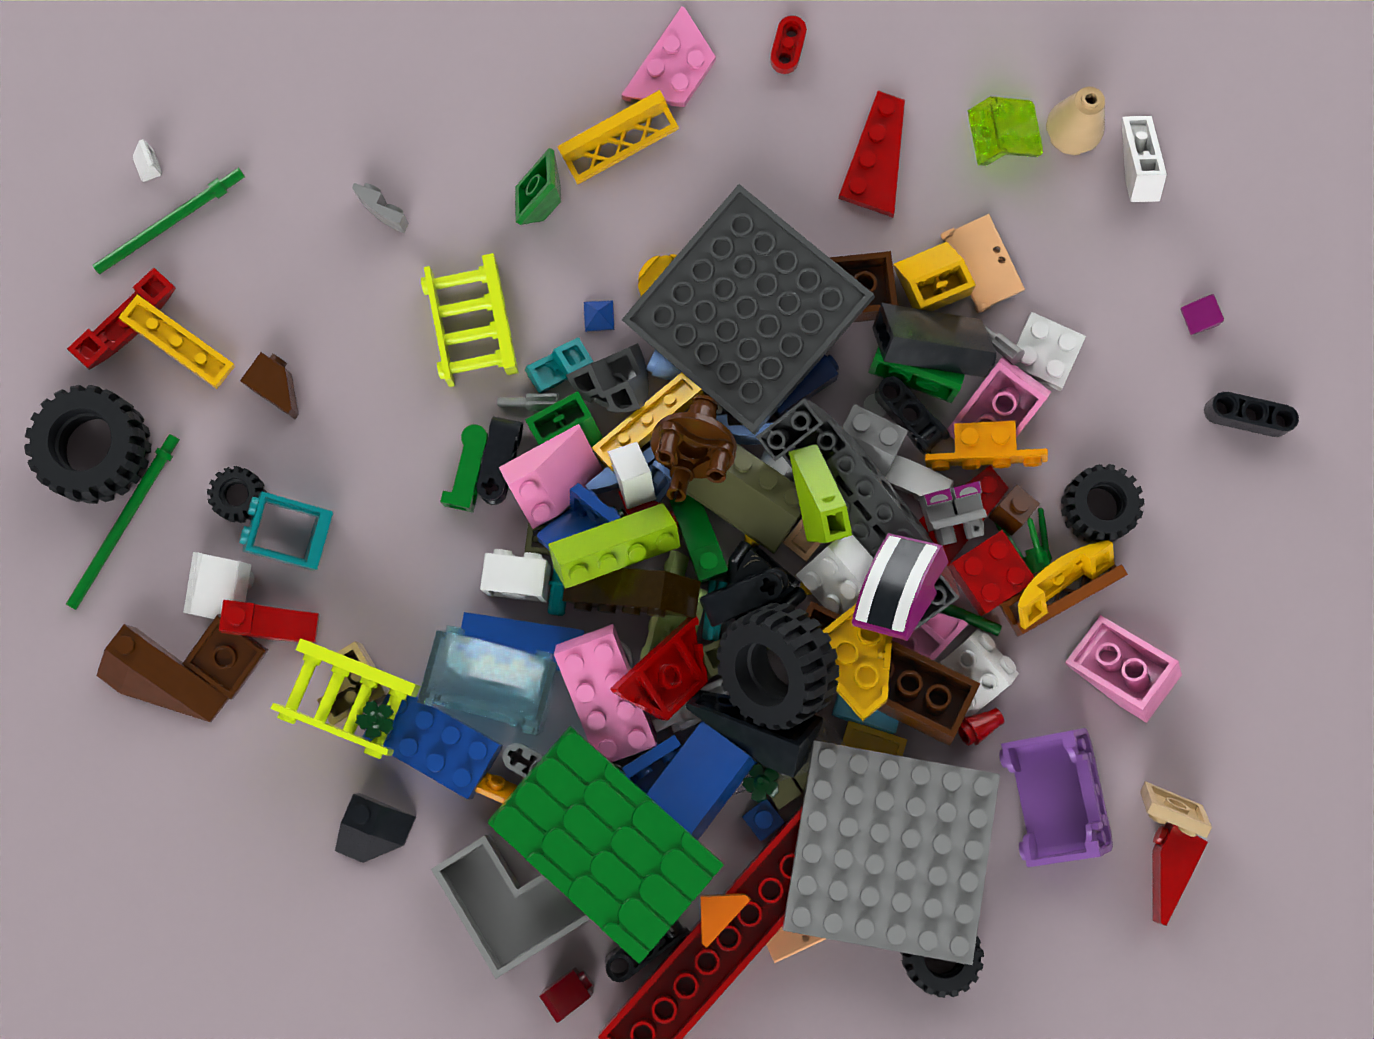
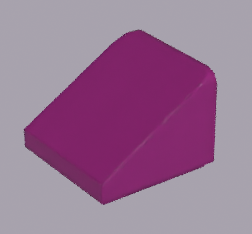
(1202, 314)

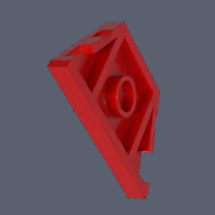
(666, 674)

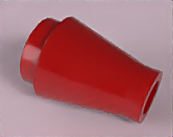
(979, 726)

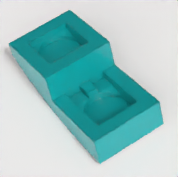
(553, 368)

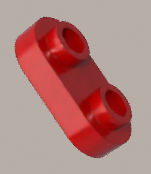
(788, 46)

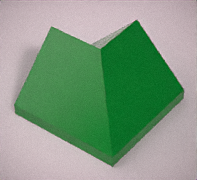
(538, 191)

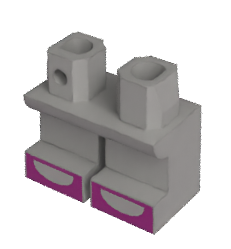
(954, 507)

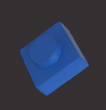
(763, 819)

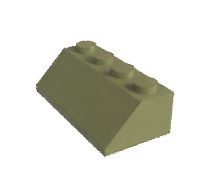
(752, 500)

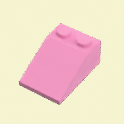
(1004, 396)
(548, 472)
(1125, 668)

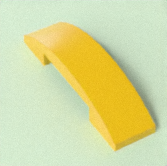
(1086, 560)

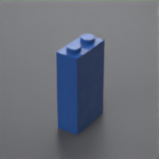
(701, 779)

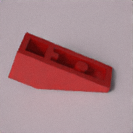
(1172, 867)

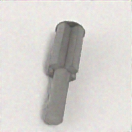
(1006, 347)
(532, 402)

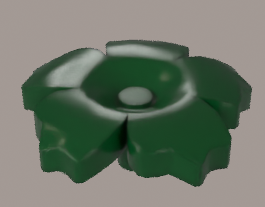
(375, 720)
(761, 783)

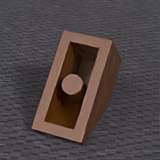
(272, 382)

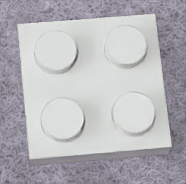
(1048, 350)

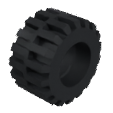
(1119, 487)
(945, 983)

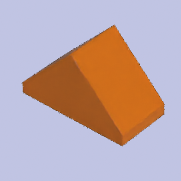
(718, 912)

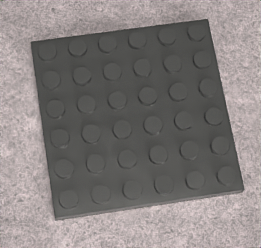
(748, 308)

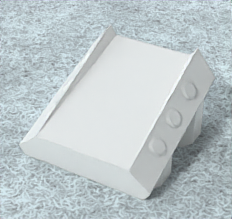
(213, 581)

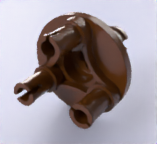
(693, 446)

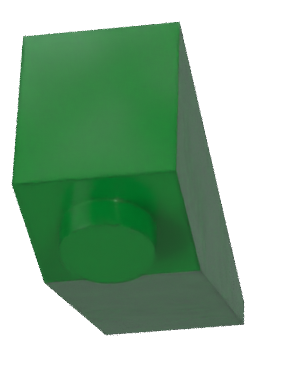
(699, 539)

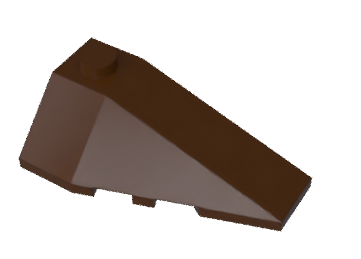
(150, 673)

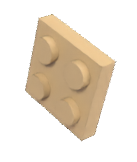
(1169, 807)

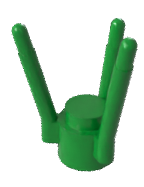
(1039, 556)

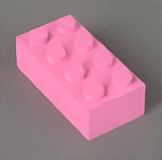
(590, 669)

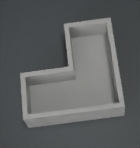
(499, 914)

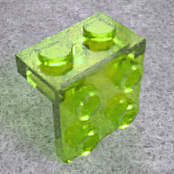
(1004, 128)

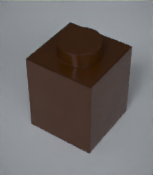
(1014, 510)

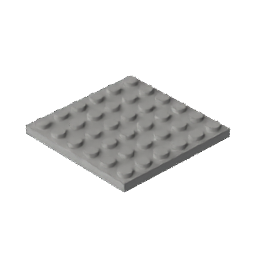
(891, 852)

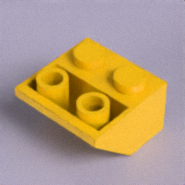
(935, 277)

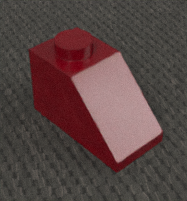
(567, 993)

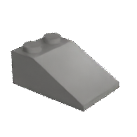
(876, 436)

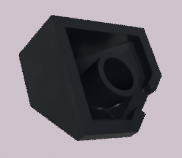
(372, 828)

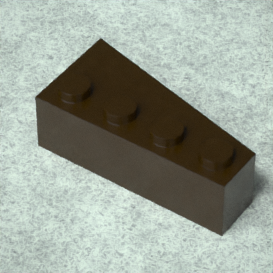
(635, 592)

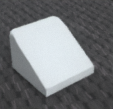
(146, 161)

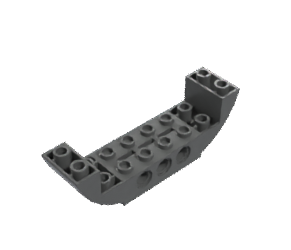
(870, 499)

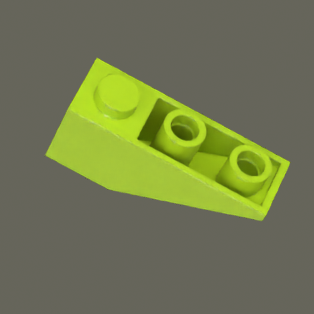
(819, 498)

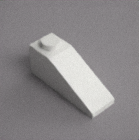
(1142, 159)

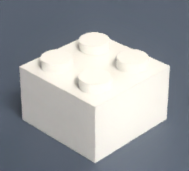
(837, 574)
(516, 576)

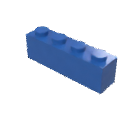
(517, 633)

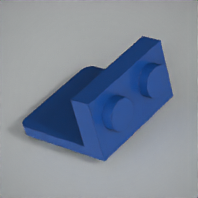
(584, 513)

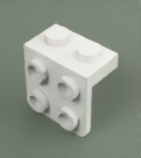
(985, 664)

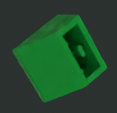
(562, 417)

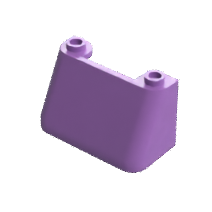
(1059, 797)

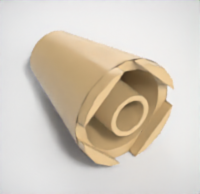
(1078, 121)

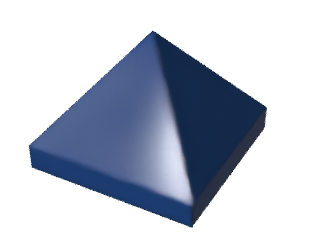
(599, 315)

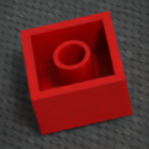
(991, 573)

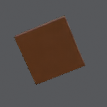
(224, 659)

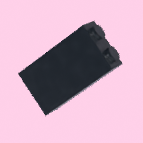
(933, 340)

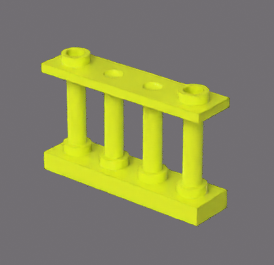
(491, 301)
(341, 668)

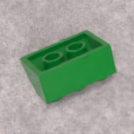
(932, 382)

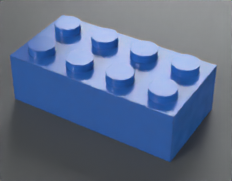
(441, 746)

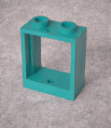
(316, 540)

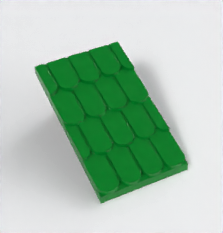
(605, 844)

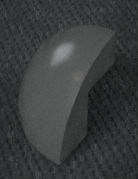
(615, 381)

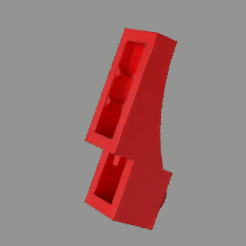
(268, 622)

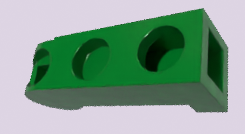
(465, 486)

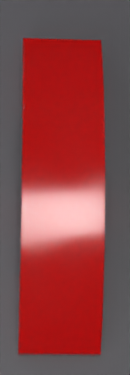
(113, 334)

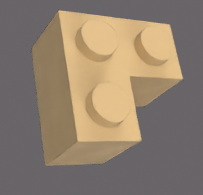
(351, 686)

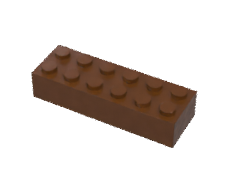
(919, 688)

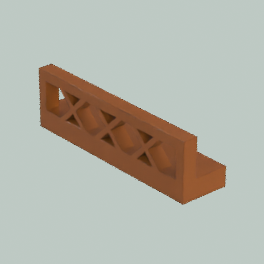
(1073, 597)

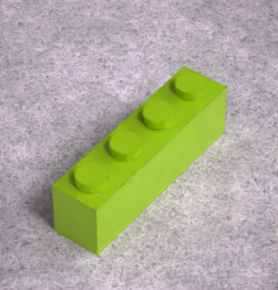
(614, 545)

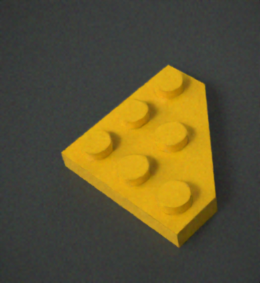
(862, 664)

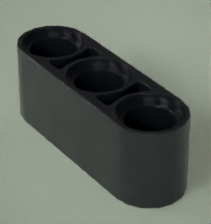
(1264, 410)

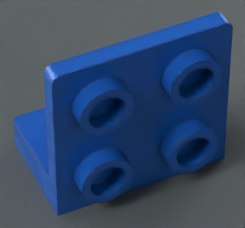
(649, 766)

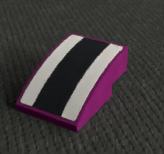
(899, 586)

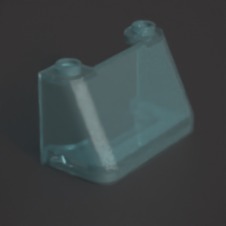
(489, 679)

